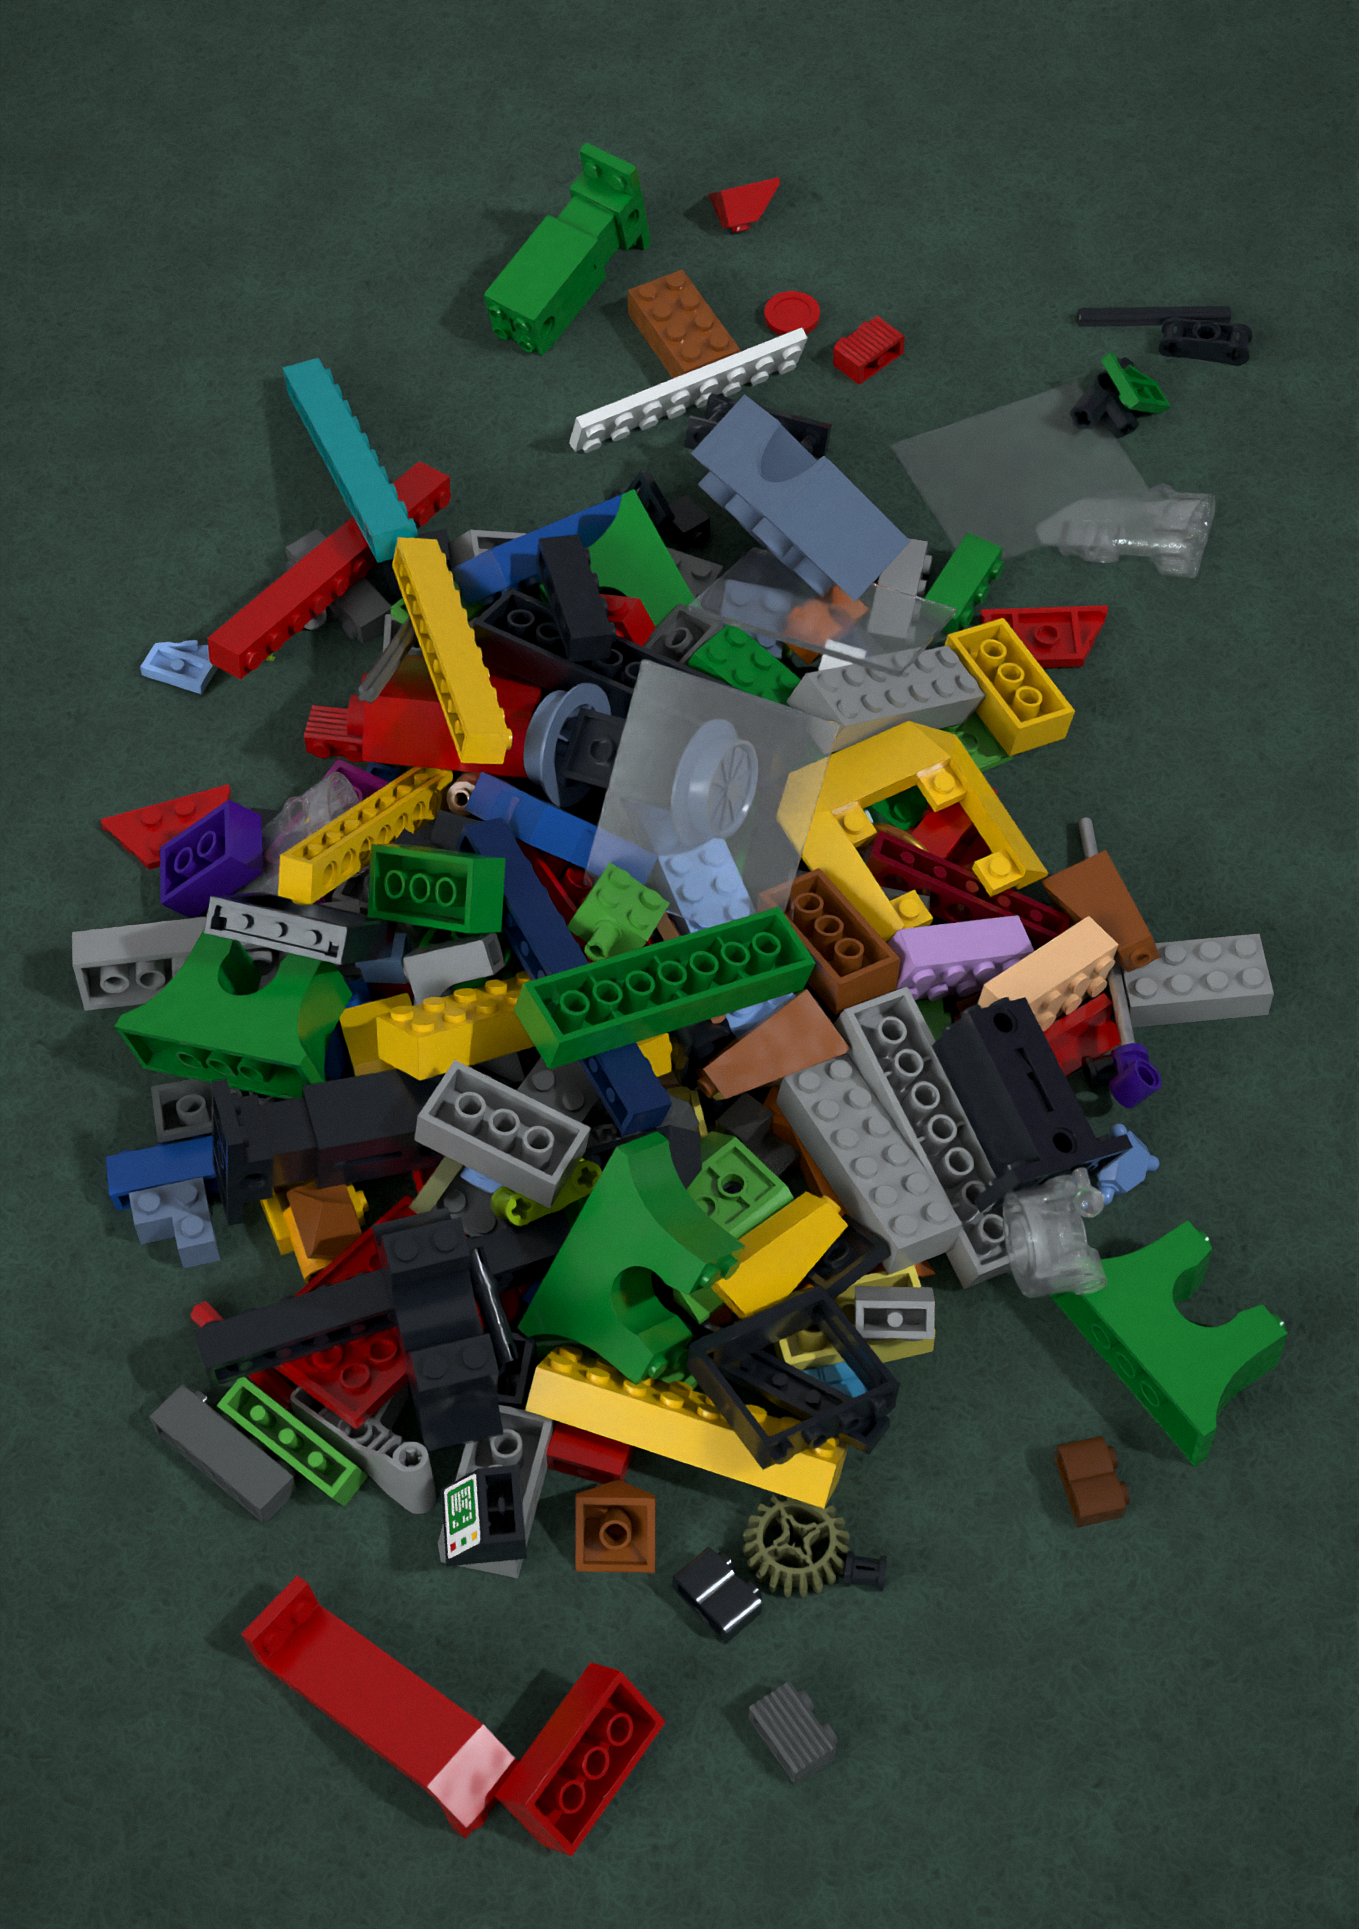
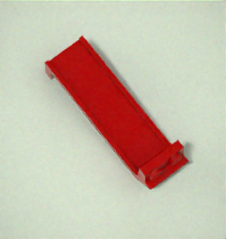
(382, 1704)

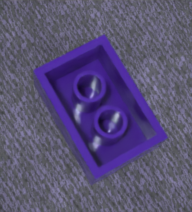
(211, 859)

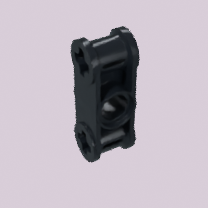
(1206, 340)

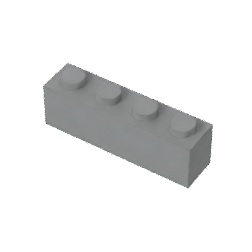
(908, 568)

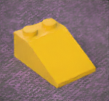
(360, 1033)

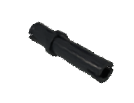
(490, 1307)

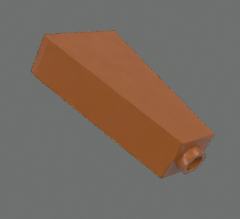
(1098, 891)
(777, 1045)

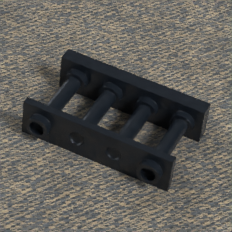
(808, 432)

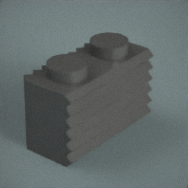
(793, 1732)

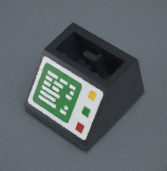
(484, 1517)

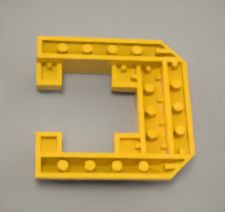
(945, 775)

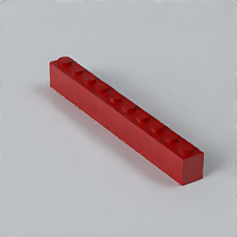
(316, 580)

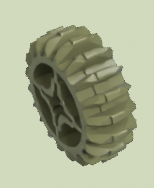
(768, 1560)

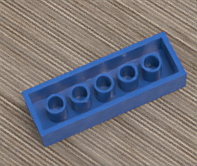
(515, 560)

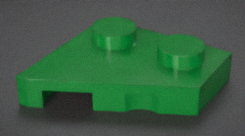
(1135, 388)

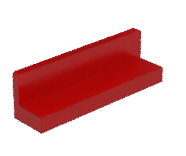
(1083, 1033)

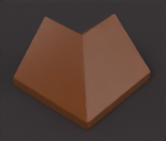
(324, 1219)
(615, 1529)

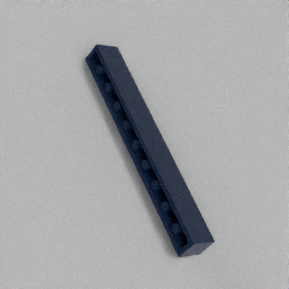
(547, 947)

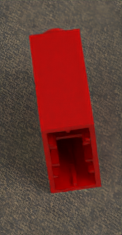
(411, 729)

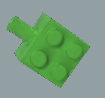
(616, 914)

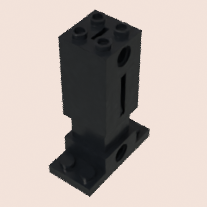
(331, 1134)

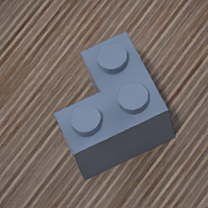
(177, 1212)

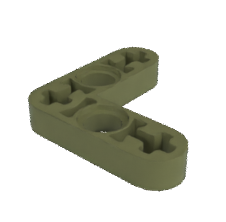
(435, 1185)

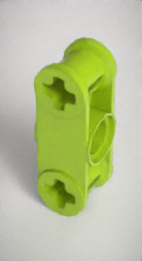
(523, 1210)

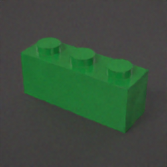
(967, 579)

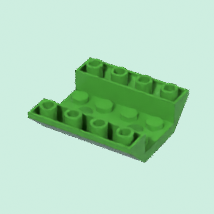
(762, 1196)

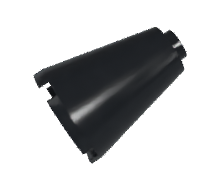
(695, 1046)

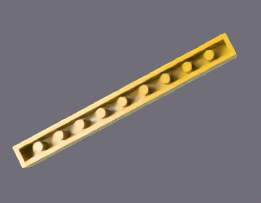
(451, 652)

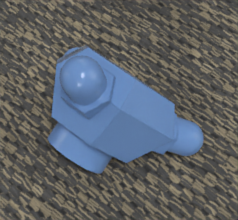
(1128, 1169)

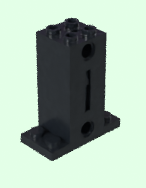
(1019, 1100)

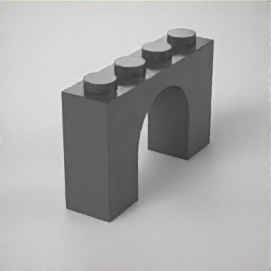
(439, 966)

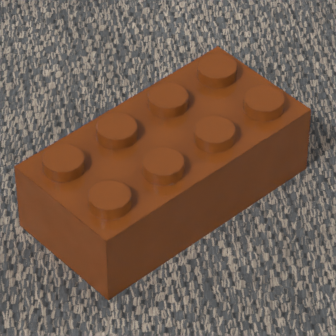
(679, 324)
(848, 952)

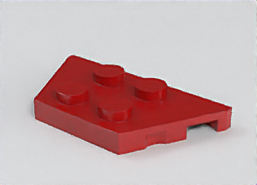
(1054, 633)
(152, 826)

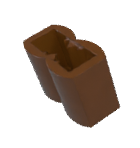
(1090, 1481)

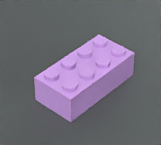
(958, 955)

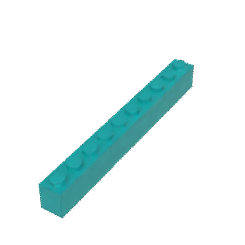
(349, 457)

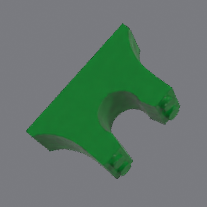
(636, 563)
(220, 1027)
(602, 1275)
(1168, 1363)

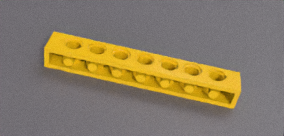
(345, 843)

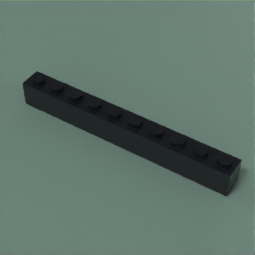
(358, 1306)

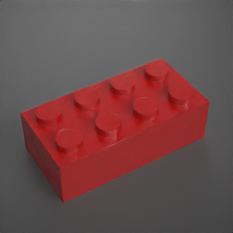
(580, 1758)

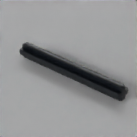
(1149, 315)

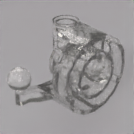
(1049, 1237)

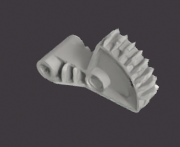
(392, 1463)

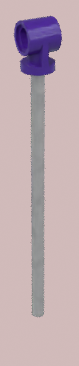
(1136, 1075)

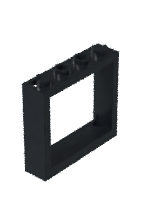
(300, 929)
(772, 1326)

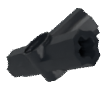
(1104, 401)

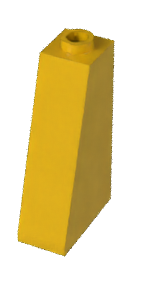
(781, 1254)

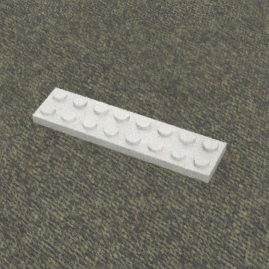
(688, 389)

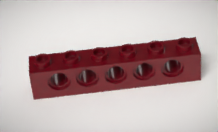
(955, 891)

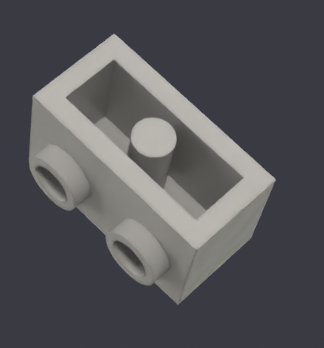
(894, 1312)

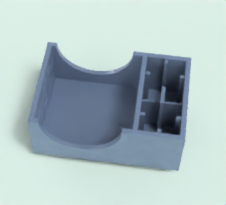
(796, 504)

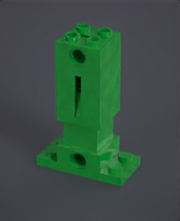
(567, 254)

